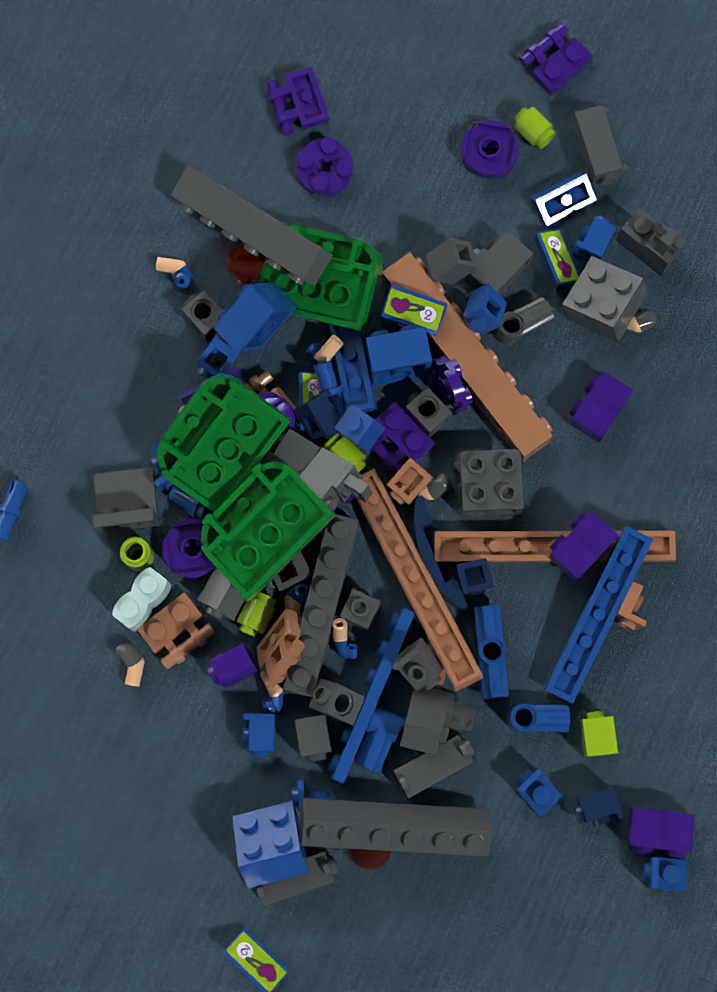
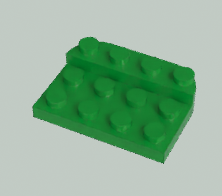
(344, 287)
(218, 439)
(263, 526)

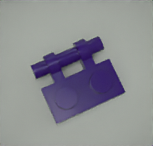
(562, 65)
(306, 98)
(404, 435)

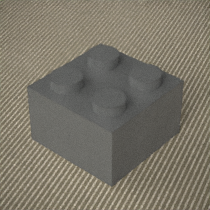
(605, 298)

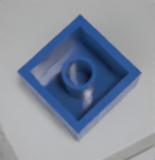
(254, 316)
(398, 355)
(269, 844)

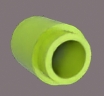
(534, 127)
(347, 450)
(129, 549)
(256, 614)

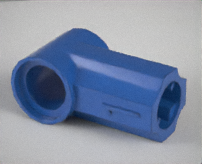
(541, 718)
(380, 734)

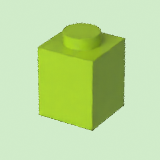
(598, 734)

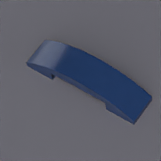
(450, 590)

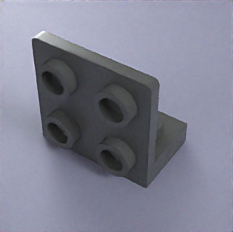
(491, 483)
(125, 500)

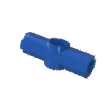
(489, 631)

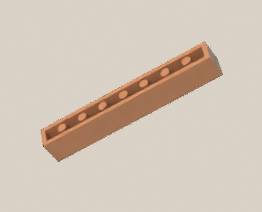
(488, 384)

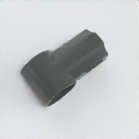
(525, 320)

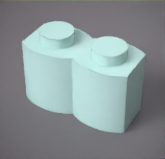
(146, 593)

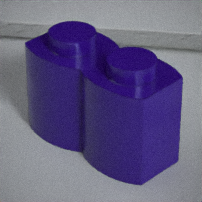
(600, 406)
(582, 546)
(232, 666)
(661, 831)

